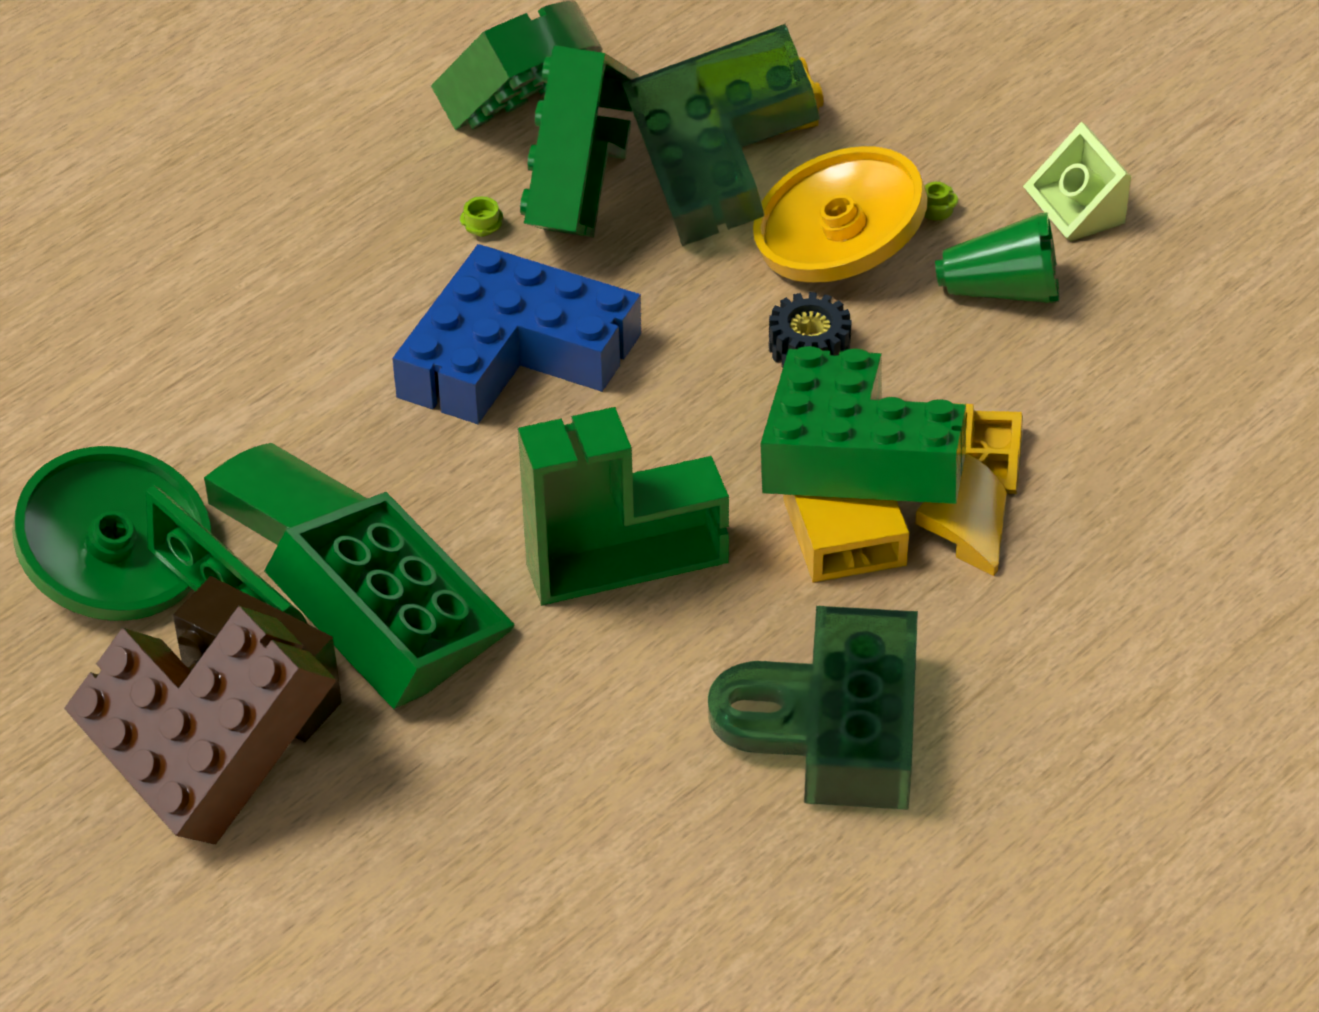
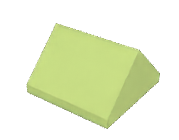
(1081, 186)

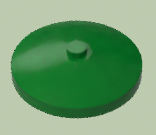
(86, 532)

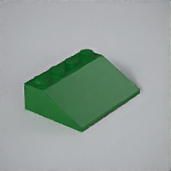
(386, 597)

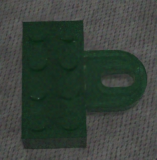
(841, 712)

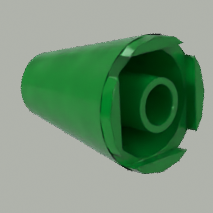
(1004, 263)

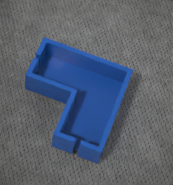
(512, 315)

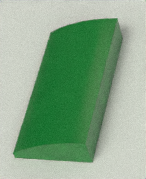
(274, 491)
(198, 554)

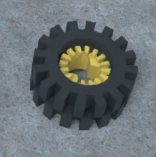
(795, 320)

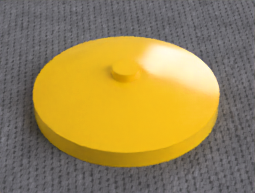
(840, 214)

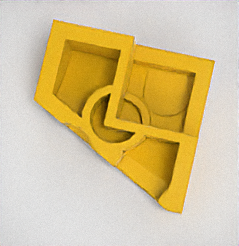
(996, 442)
(974, 520)

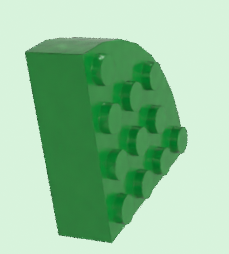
(508, 62)

